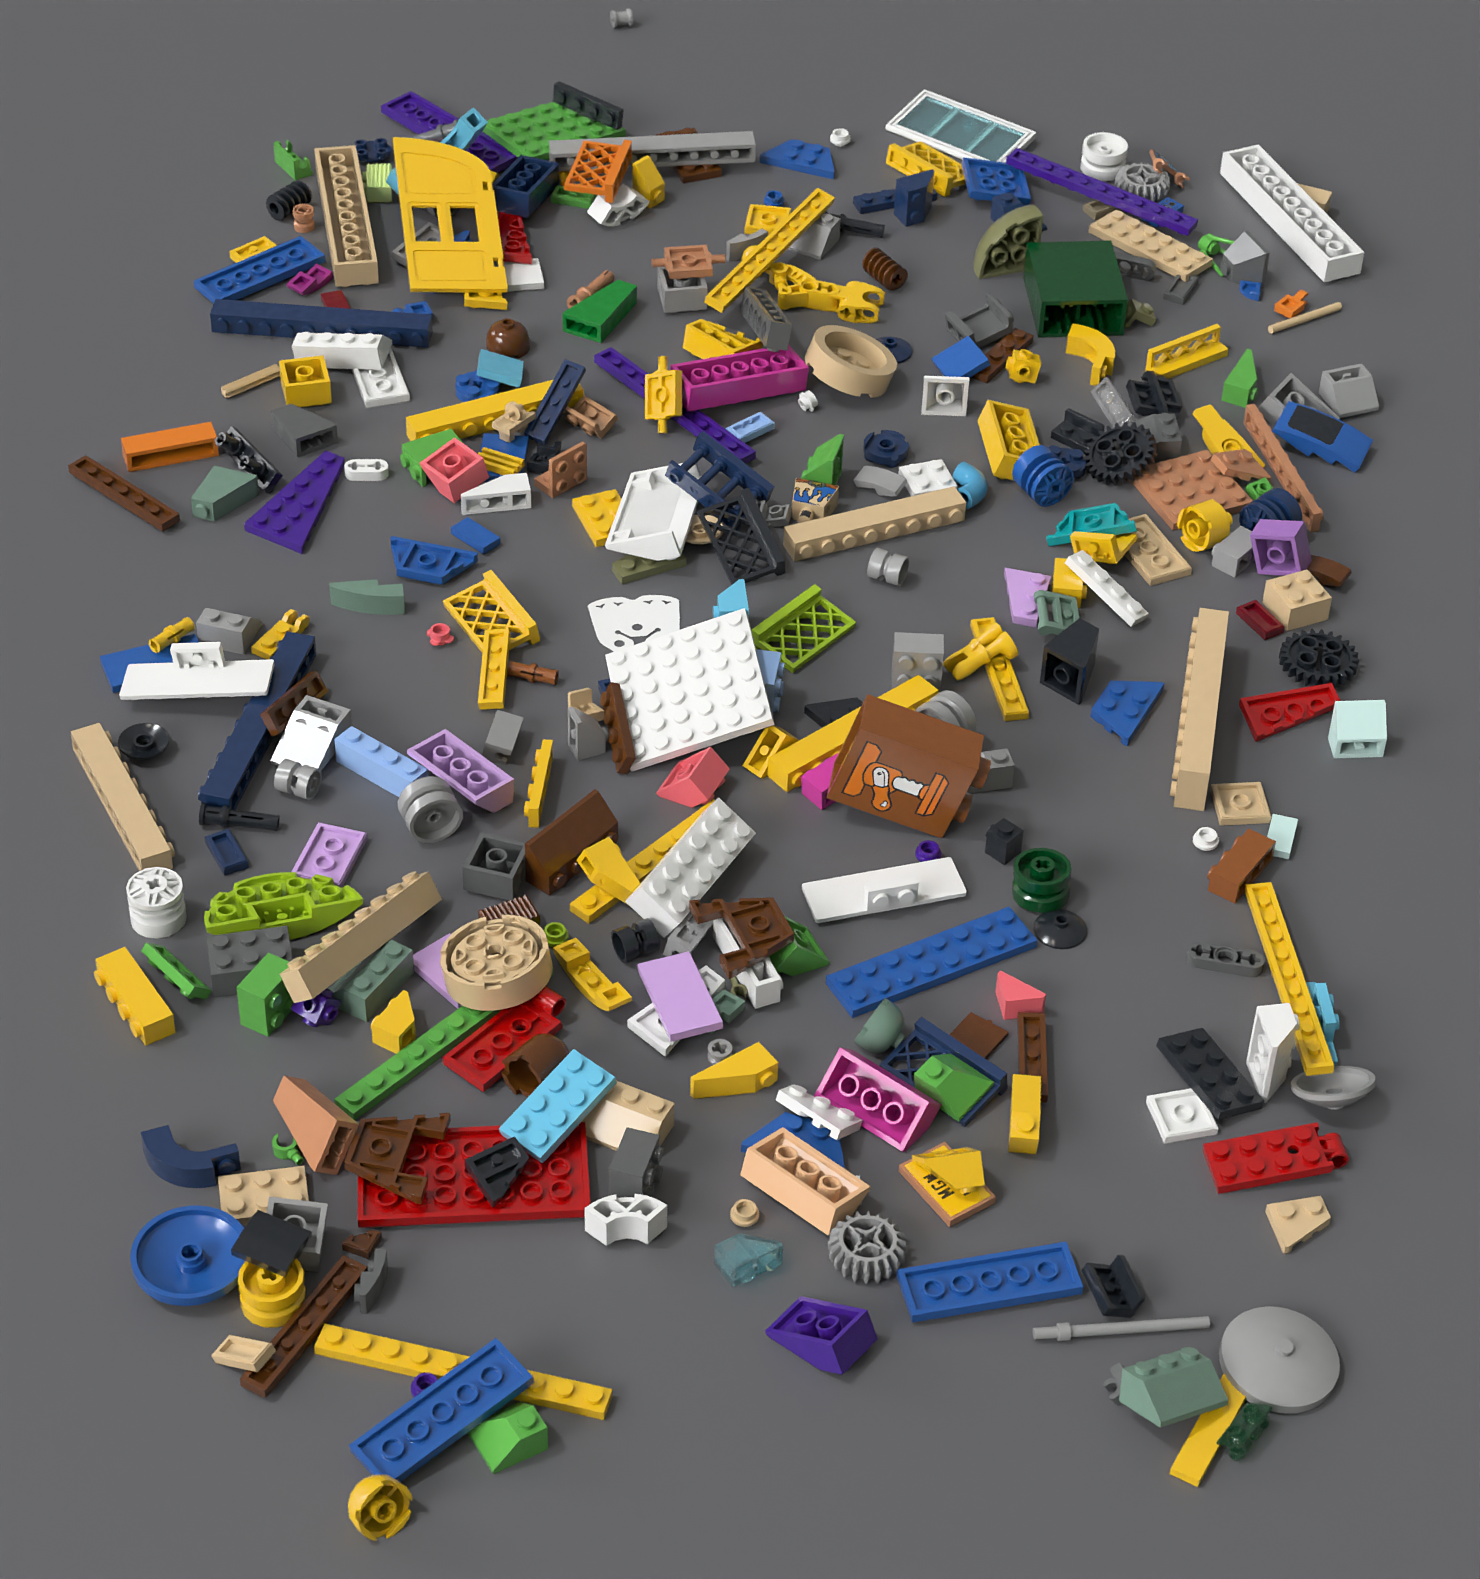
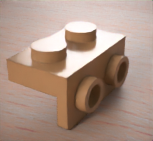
(591, 417)

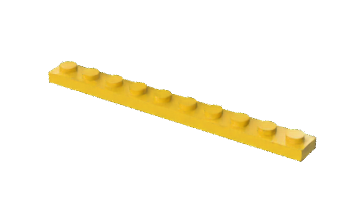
(769, 250)
(1289, 977)
(416, 1359)

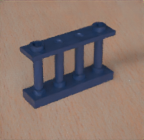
(723, 462)

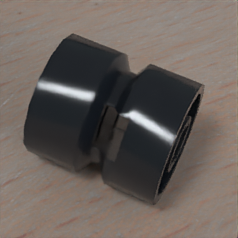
(638, 939)

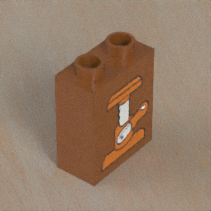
(908, 767)

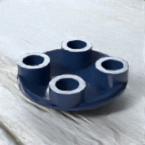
(373, 150)

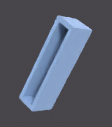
(376, 761)

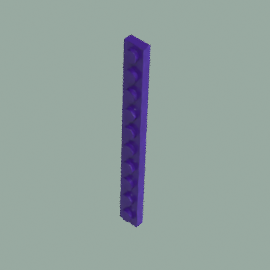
(1102, 191)
(693, 421)

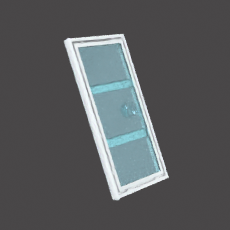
(959, 129)

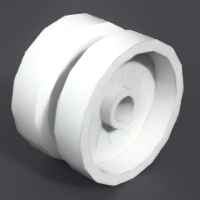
(1103, 155)

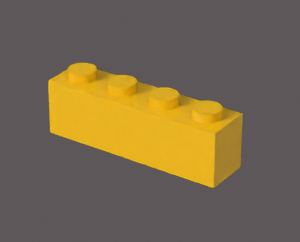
(135, 996)

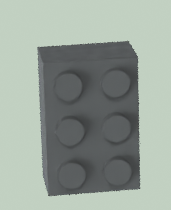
(236, 955)

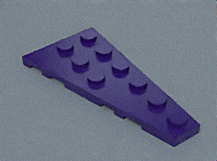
(298, 506)

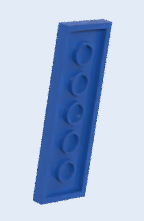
(260, 270)
(989, 1281)
(442, 1413)

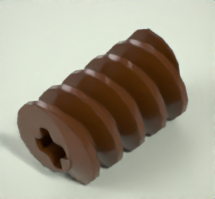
(884, 269)

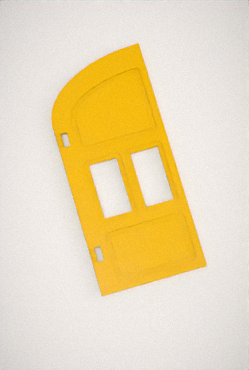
(443, 179)

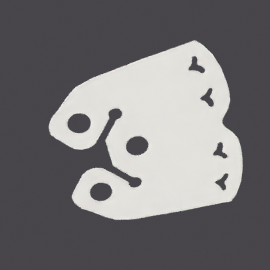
(631, 612)

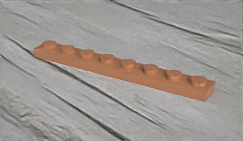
(1282, 466)

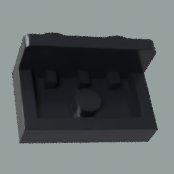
(1114, 1287)

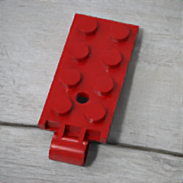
(482, 1053)
(1265, 1157)

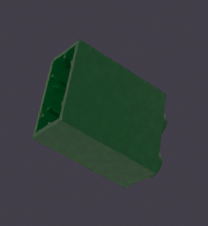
(1074, 286)

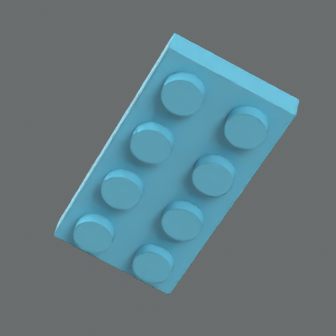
(558, 1105)

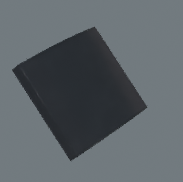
(271, 1243)

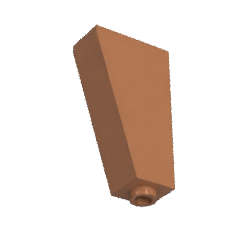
(316, 1124)

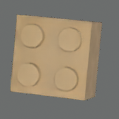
(1297, 600)

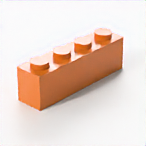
(169, 446)

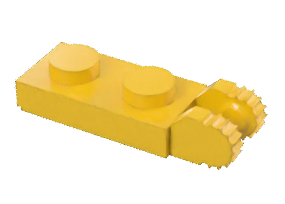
(267, 644)

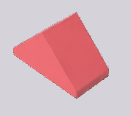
(1017, 997)

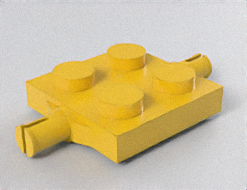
(663, 394)

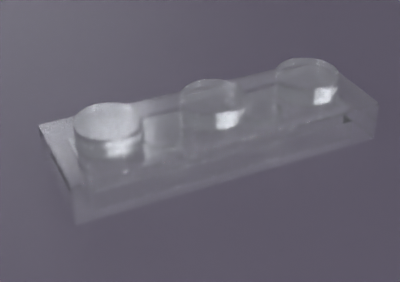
(1112, 403)

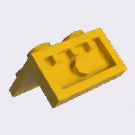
(1103, 547)

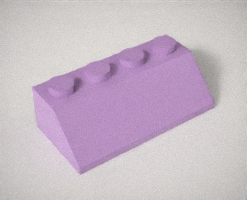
(465, 770)

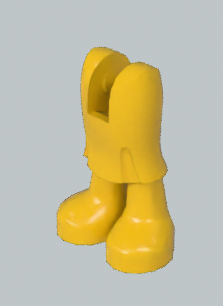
(975, 655)

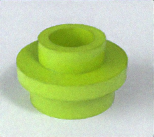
(556, 934)

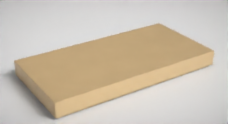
(1154, 555)

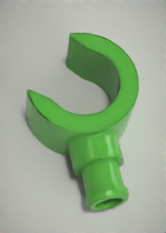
(290, 1152)

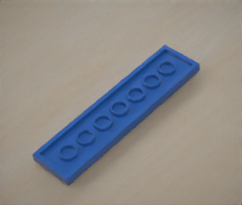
(931, 961)

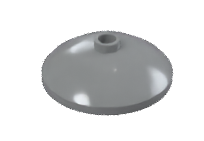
(1335, 1089)

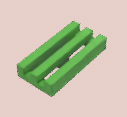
(572, 198)

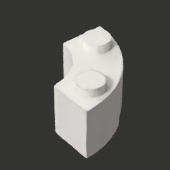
(626, 205)
(626, 1217)

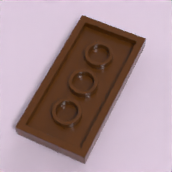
(694, 173)

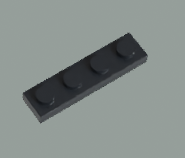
(588, 105)

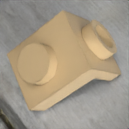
(582, 701)

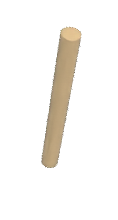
(1304, 317)

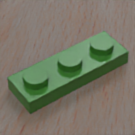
(175, 971)

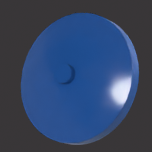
(187, 1255)

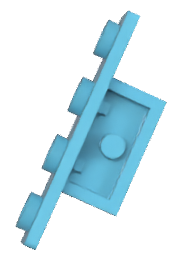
(1324, 1005)

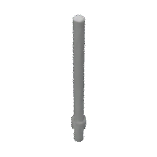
(1065, 1331)

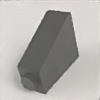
(303, 430)

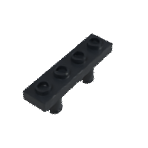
(249, 458)

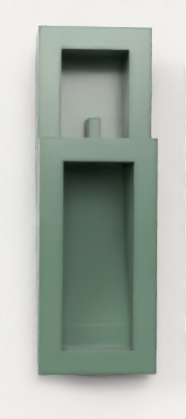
(368, 597)

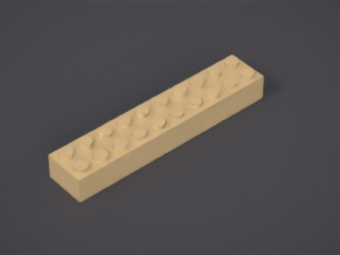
(346, 216)
(1199, 709)

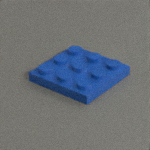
(994, 178)

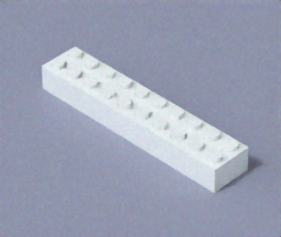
(1292, 213)

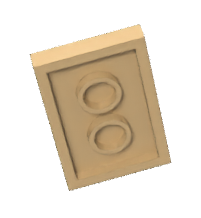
(248, 1192)

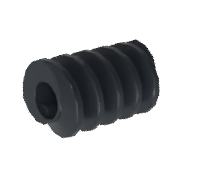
(283, 201)

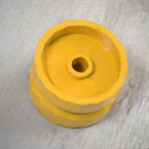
(269, 1297)

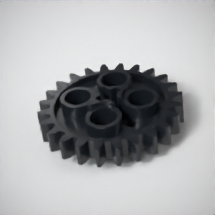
(1136, 445)
(1336, 663)

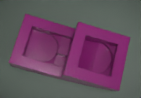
(311, 281)

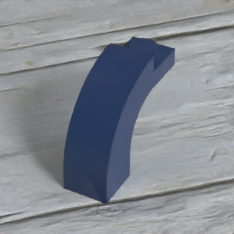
(183, 1166)

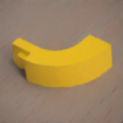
(1093, 346)

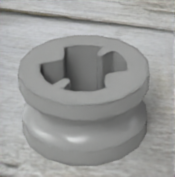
(717, 1045)

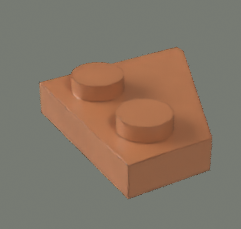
(1239, 464)

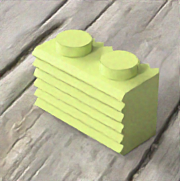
(375, 183)

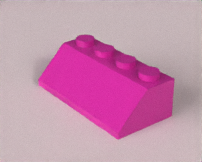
(878, 1098)

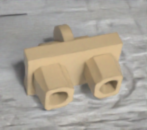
(513, 421)

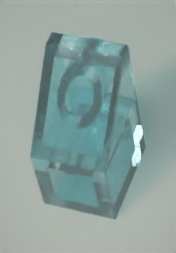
(747, 1257)

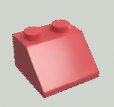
(455, 469)
(695, 779)

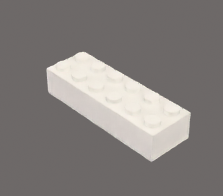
(690, 867)

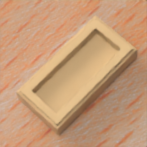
(243, 1353)

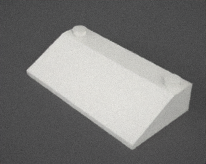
(653, 516)

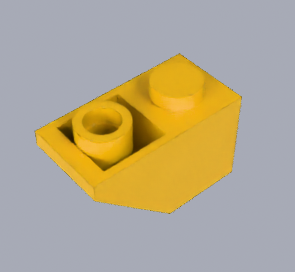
(395, 1025)

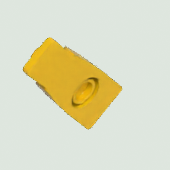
(1219, 434)

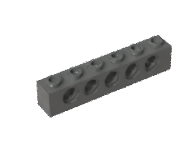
(766, 319)

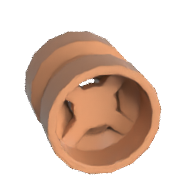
(303, 218)

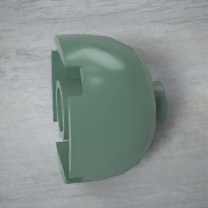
(882, 1029)

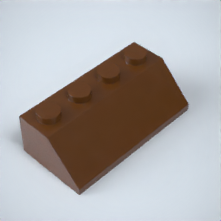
(554, 851)

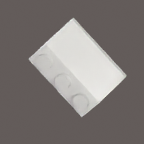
(1271, 1047)

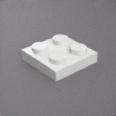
(926, 477)

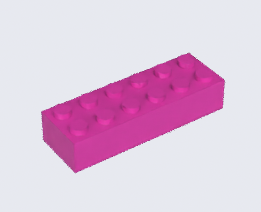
(741, 377)

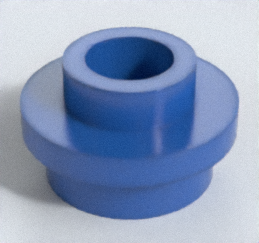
(774, 198)

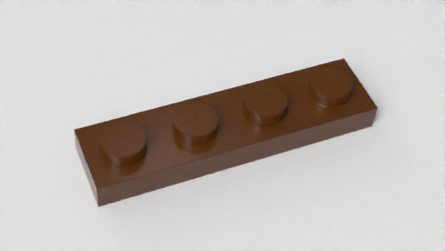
(1001, 351)
(279, 713)
(618, 728)
(1032, 1048)

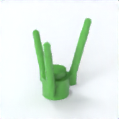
(1210, 245)

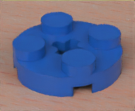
(473, 387)

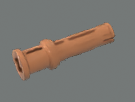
(596, 285)

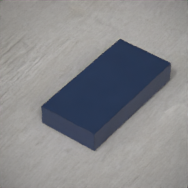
(226, 852)

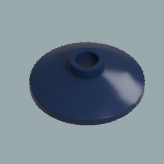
(898, 347)

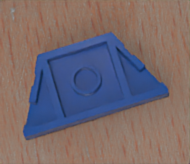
(801, 157)
(429, 561)
(1125, 706)
(803, 1129)

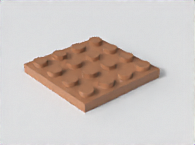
(1188, 481)

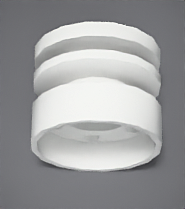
(156, 902)

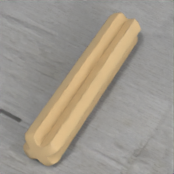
(250, 381)

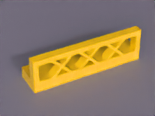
(1187, 358)

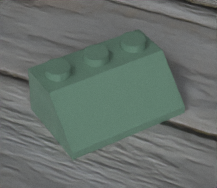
(374, 980)
(1172, 1387)

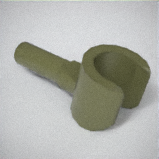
(738, 988)

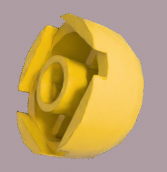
(379, 1506)

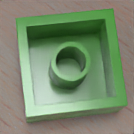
(264, 997)

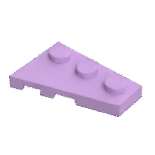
(1021, 588)

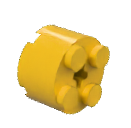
(1204, 525)

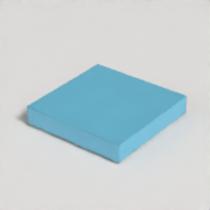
(500, 368)

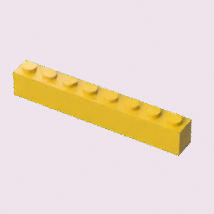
(477, 415)
(794, 761)

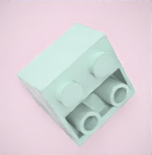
(1358, 729)

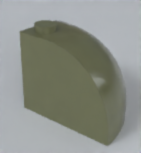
(1005, 242)

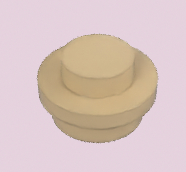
(744, 1213)

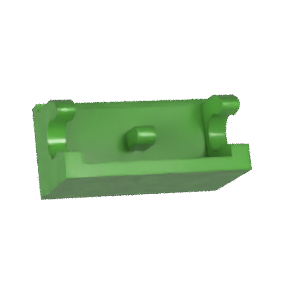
(291, 162)

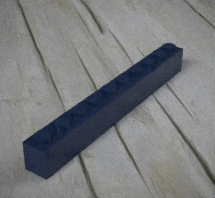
(290, 319)
(250, 736)

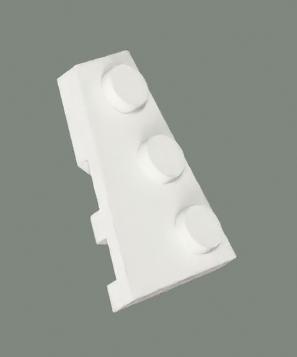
(838, 1120)

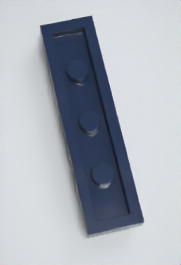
(878, 201)
(555, 401)

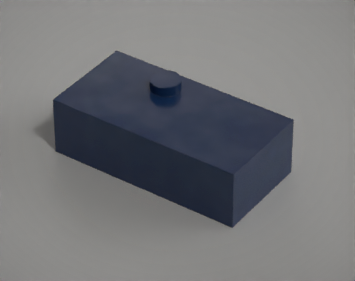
(525, 185)

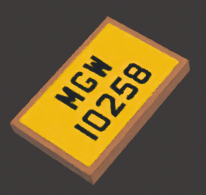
(945, 1200)

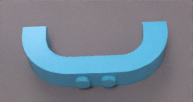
(462, 137)

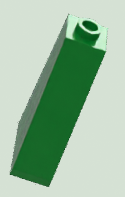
(600, 312)

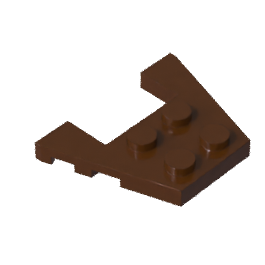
(755, 924)
(383, 1147)

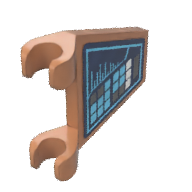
(1161, 162)

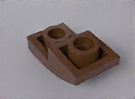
(1328, 571)

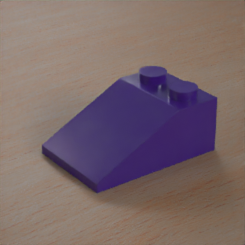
(824, 1333)

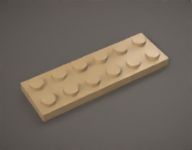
(1149, 243)

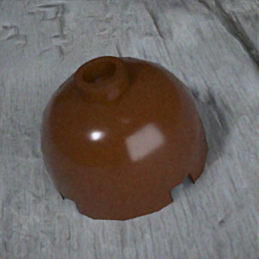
(508, 338)

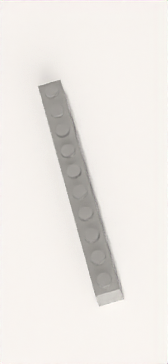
(668, 149)

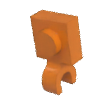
(1292, 305)

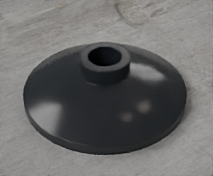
(143, 741)
(1060, 929)

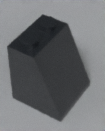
(1070, 660)

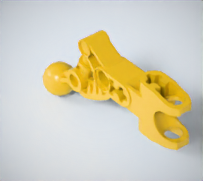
(810, 293)

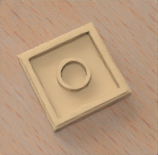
(1240, 803)

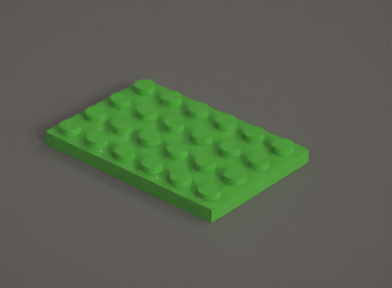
(533, 128)

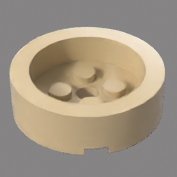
(850, 361)
(490, 982)

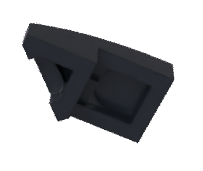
(540, 461)

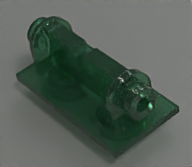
(1245, 1427)

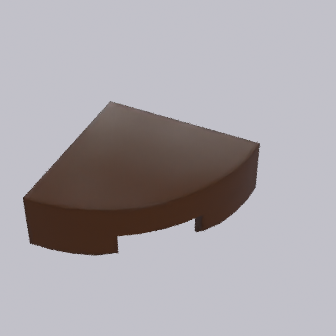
(362, 1244)

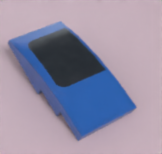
(1322, 434)

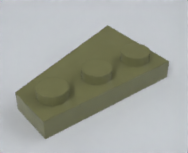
(635, 567)

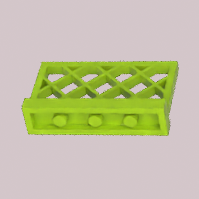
(788, 619)

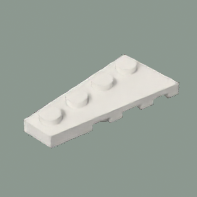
(649, 1026)

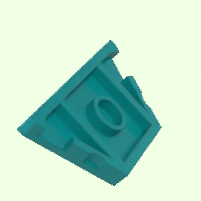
(1096, 519)

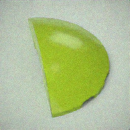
(281, 901)

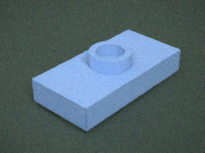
(751, 427)

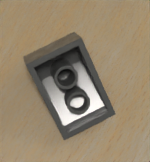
(1166, 434)

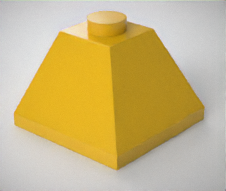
(955, 1167)

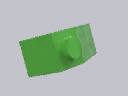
(1241, 383)

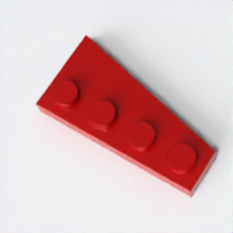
(513, 239)
(1284, 709)

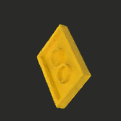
(597, 514)

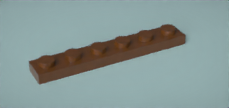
(124, 493)
(305, 1325)

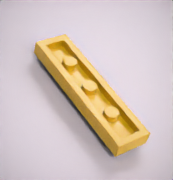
(494, 669)
(538, 789)

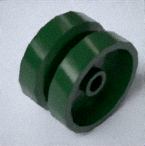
(1041, 880)

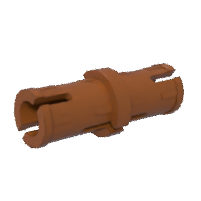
(533, 672)

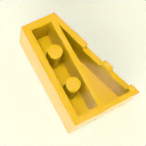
(711, 340)

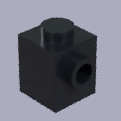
(1003, 841)

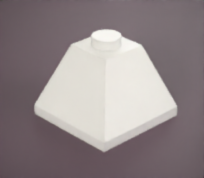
(945, 395)

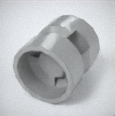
(890, 567)
(296, 778)

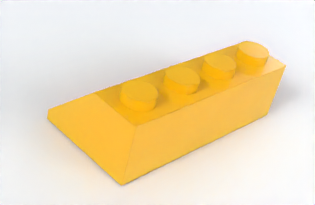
(1006, 435)

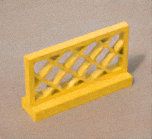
(911, 161)
(498, 595)

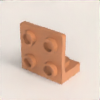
(564, 471)

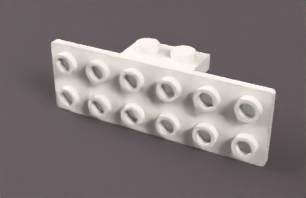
(196, 673)
(883, 890)

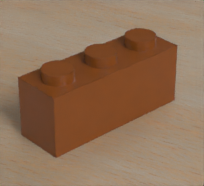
(1241, 865)

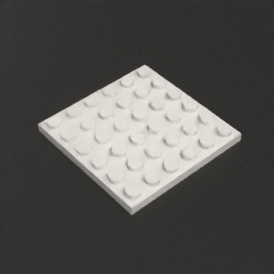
(691, 688)

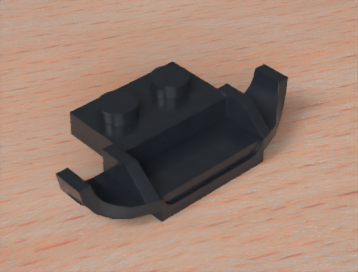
(1155, 396)

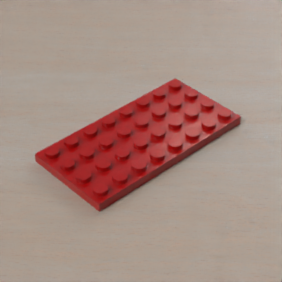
(540, 1192)

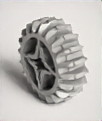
(1143, 181)
(868, 1255)

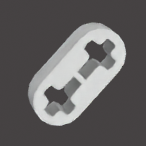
(366, 470)

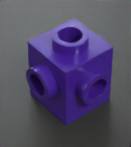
(318, 1010)

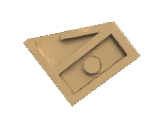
(1297, 1220)

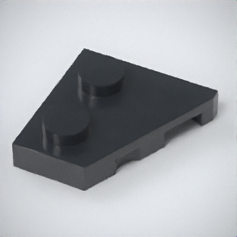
(828, 712)
(497, 1168)

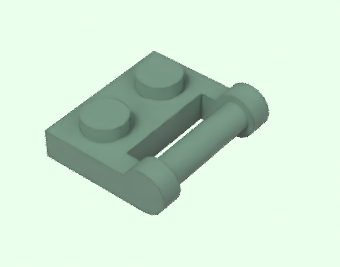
(1063, 610)

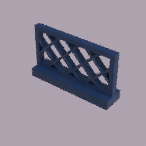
(942, 1043)

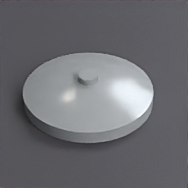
(1279, 1359)

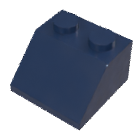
(914, 197)

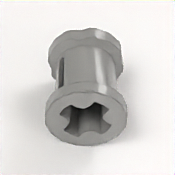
(621, 18)

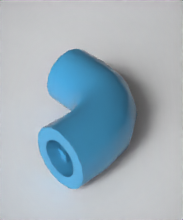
(973, 484)

